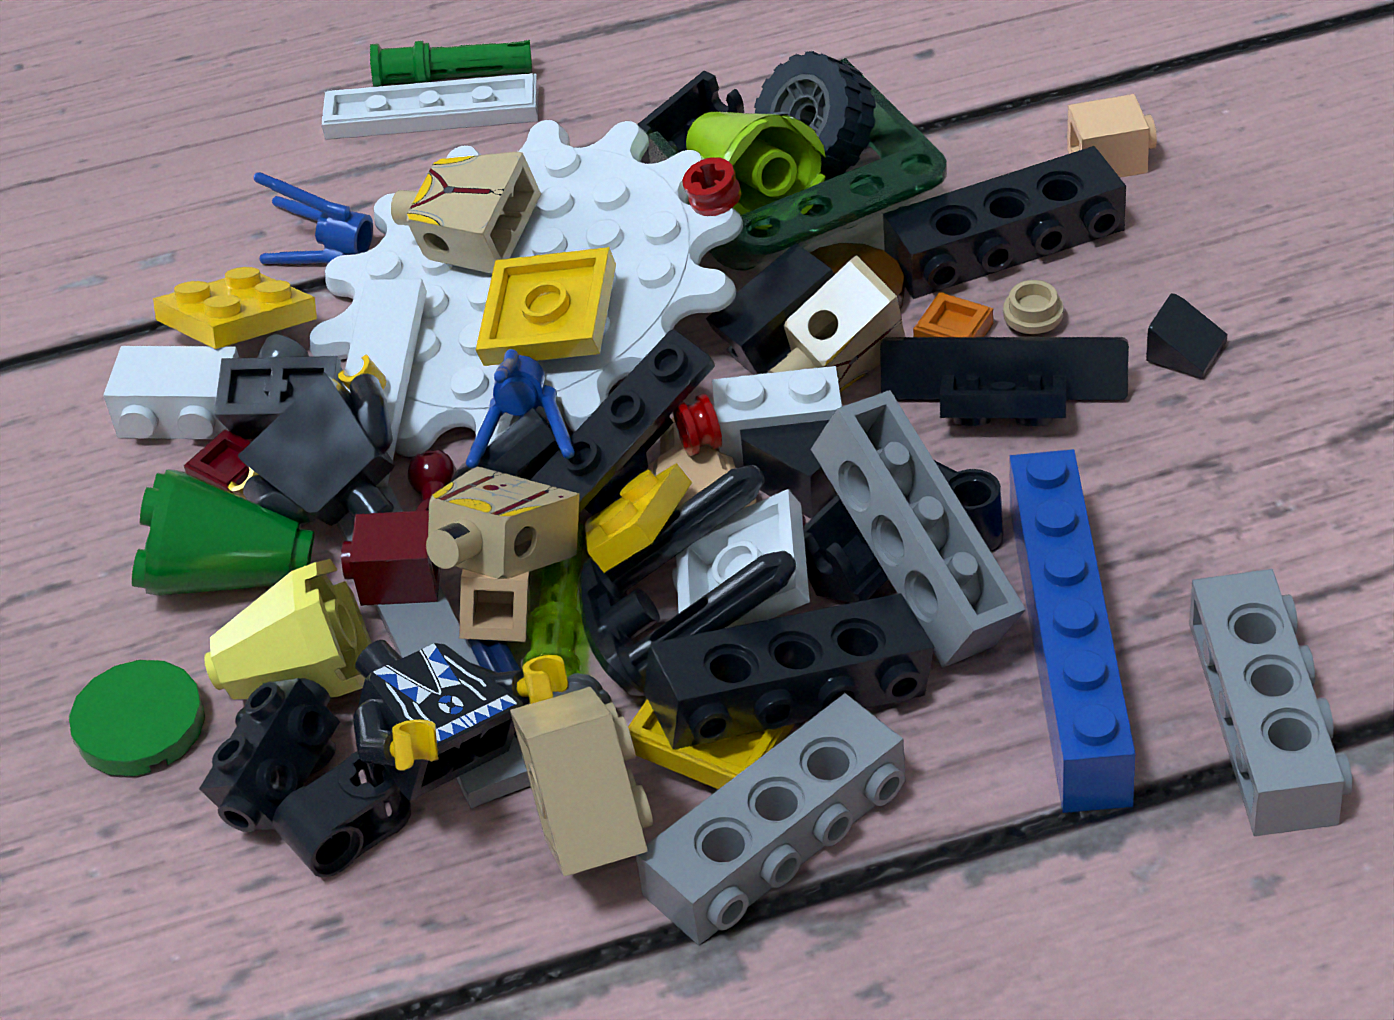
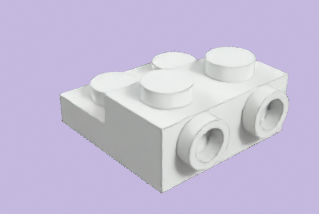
(751, 532)

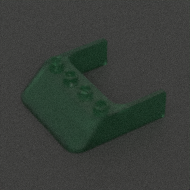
(905, 172)

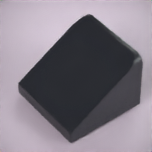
(1183, 338)

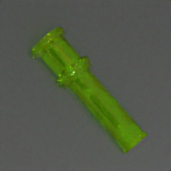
(556, 623)

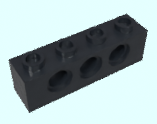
(1005, 221)
(786, 669)

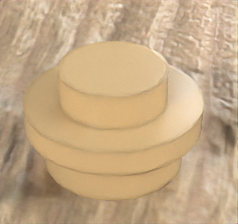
(1033, 307)

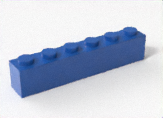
(1071, 634)

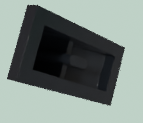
(789, 463)

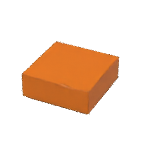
(954, 318)

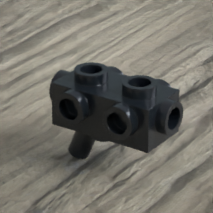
(272, 752)

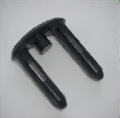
(614, 618)

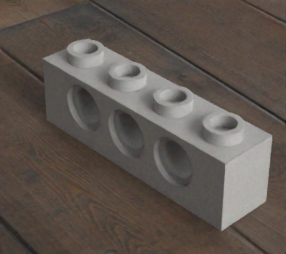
(917, 527)
(1268, 703)
(772, 819)

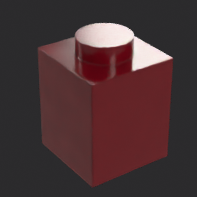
(391, 559)

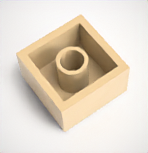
(580, 779)

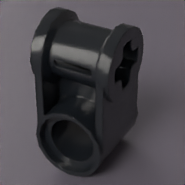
(340, 817)

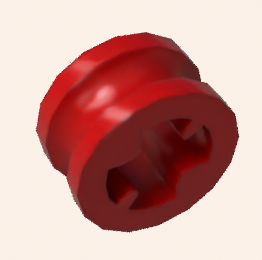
(708, 173)
(697, 425)

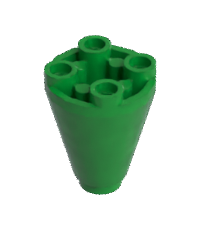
(213, 540)

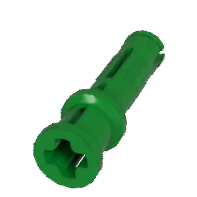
(429, 63)

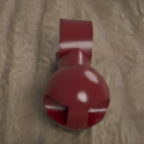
(429, 474)

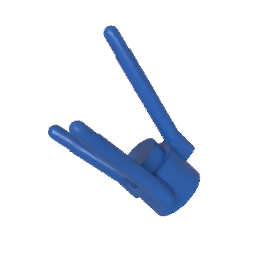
(337, 227)
(515, 391)

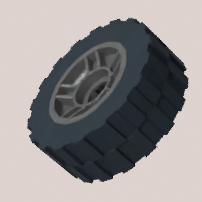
(829, 100)

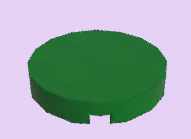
(136, 717)

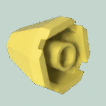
(290, 633)

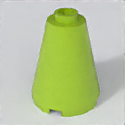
(768, 153)

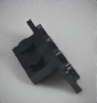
(1005, 374)
(628, 418)

